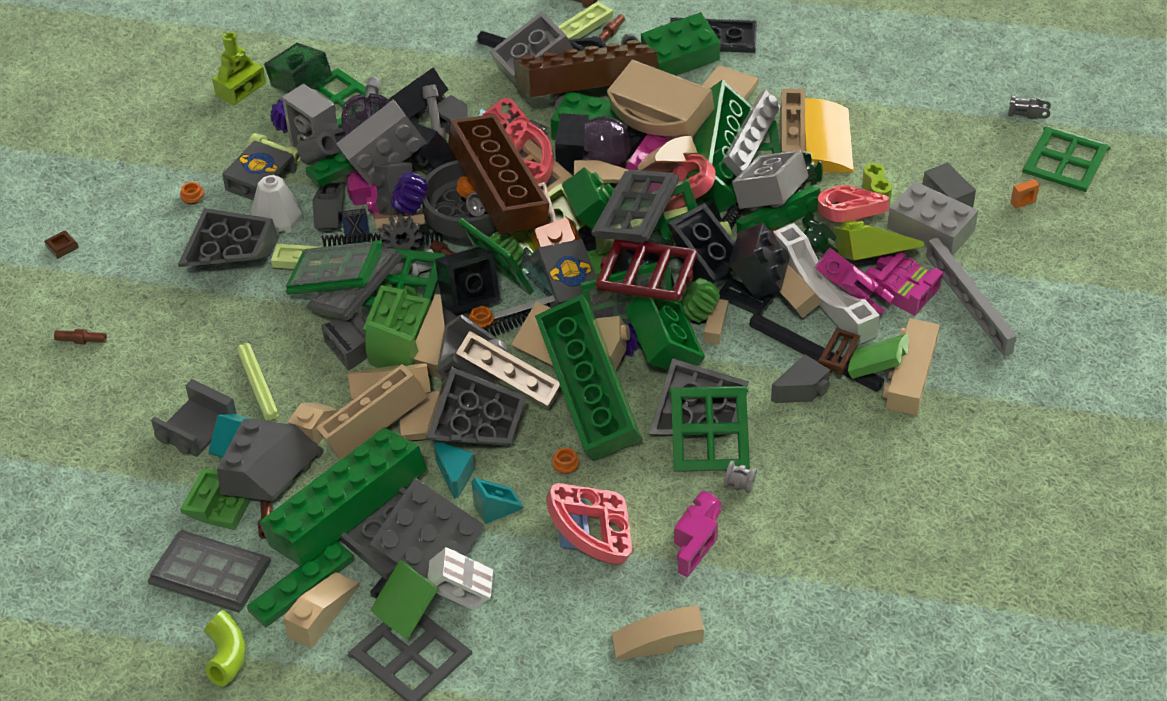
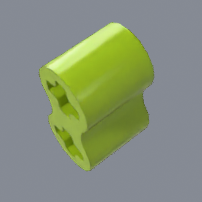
(874, 180)

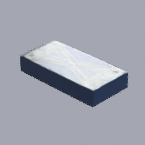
(355, 222)

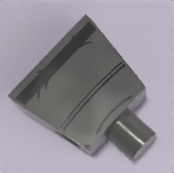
(347, 339)

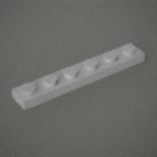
(751, 133)
(971, 297)

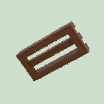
(833, 365)

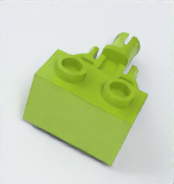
(237, 73)

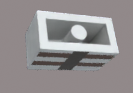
(460, 578)

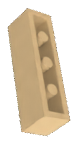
(509, 370)
(910, 377)
(372, 411)

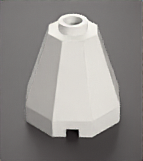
(276, 201)

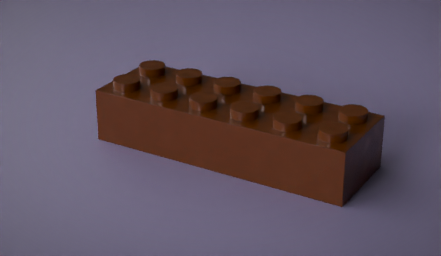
(579, 69)
(498, 173)

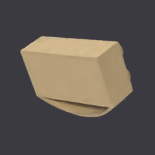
(659, 101)

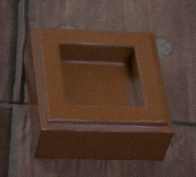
(61, 244)

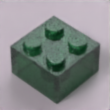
(298, 66)

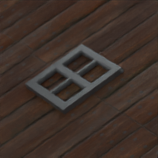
(409, 653)

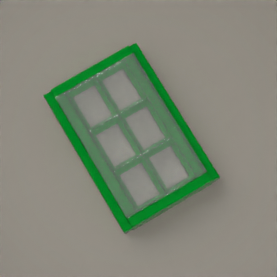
(334, 267)
(613, 304)

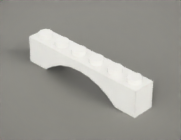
(845, 310)

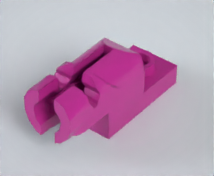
(361, 193)
(851, 279)
(696, 531)

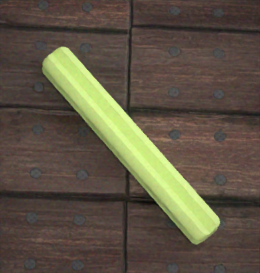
(257, 382)

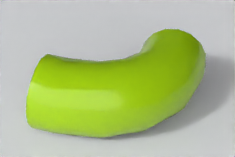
(229, 649)

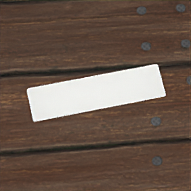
(523, 307)

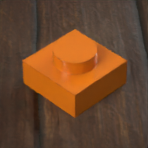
(1024, 193)

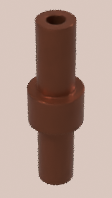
(611, 28)
(80, 336)

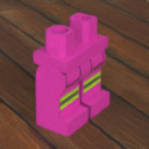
(906, 280)

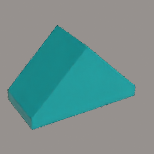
(224, 432)
(455, 465)
(494, 500)

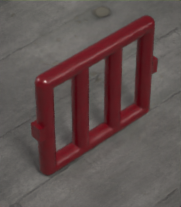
(651, 290)

